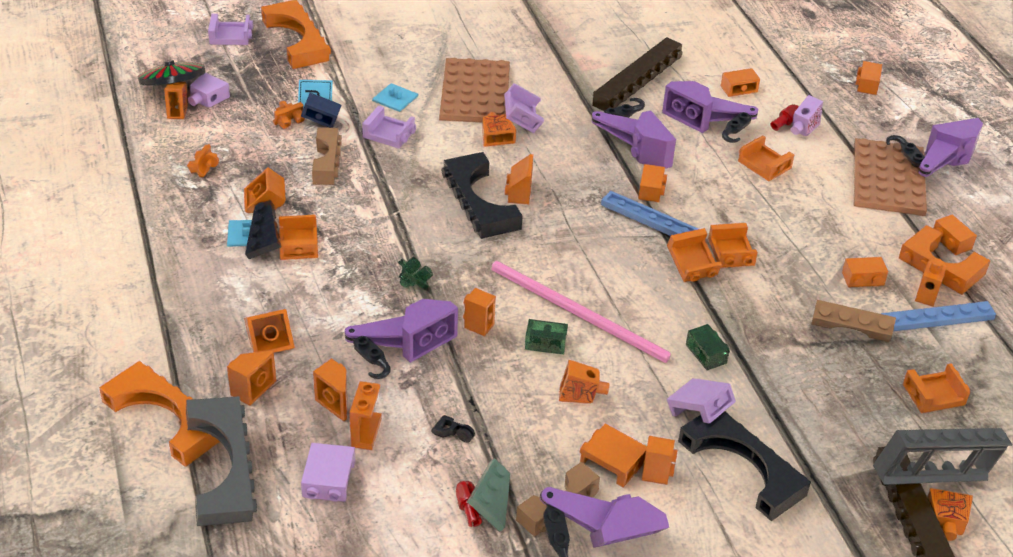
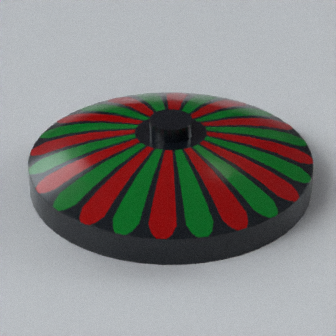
(171, 72)

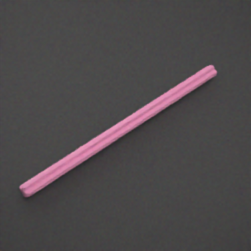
(582, 312)

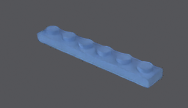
(645, 214)
(942, 316)

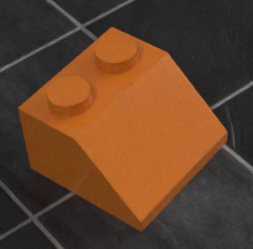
(520, 181)
(264, 188)
(269, 331)
(251, 375)
(331, 388)

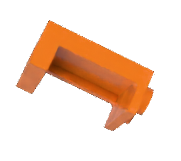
(764, 160)
(298, 237)
(731, 245)
(693, 255)
(937, 390)
(363, 421)
(615, 453)

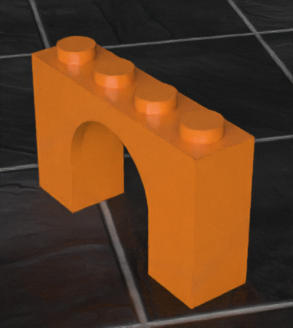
(958, 276)

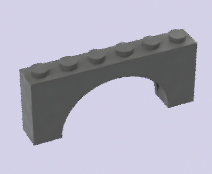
(233, 497)

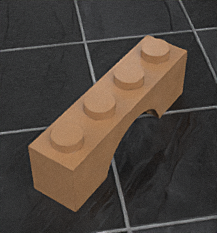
(326, 168)
(870, 323)
(577, 480)

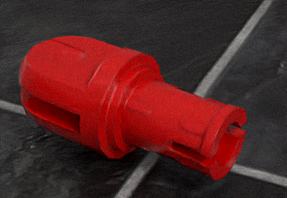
(785, 117)
(463, 492)

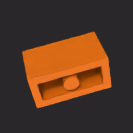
(868, 77)
(740, 82)
(652, 183)
(955, 234)
(865, 272)
(479, 311)
(658, 460)

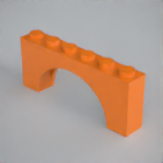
(291, 15)
(144, 386)

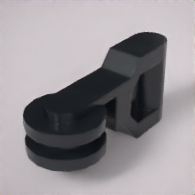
(463, 431)

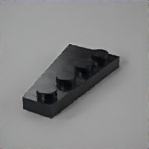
(263, 231)

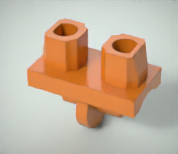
(287, 112)
(203, 161)

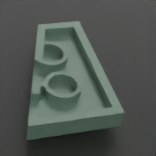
(491, 494)

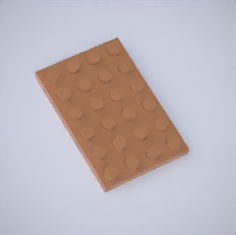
(473, 89)
(887, 178)

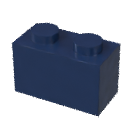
(321, 110)

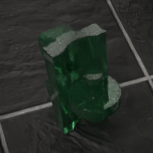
(411, 275)

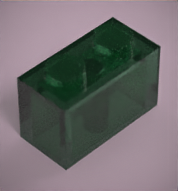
(546, 336)
(707, 347)

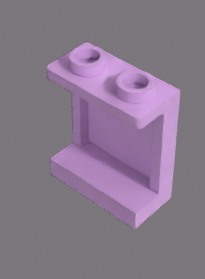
(229, 32)
(521, 108)
(387, 129)
(704, 396)
(327, 472)

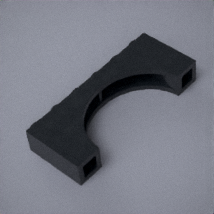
(486, 217)
(782, 482)

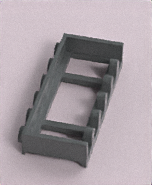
(987, 448)

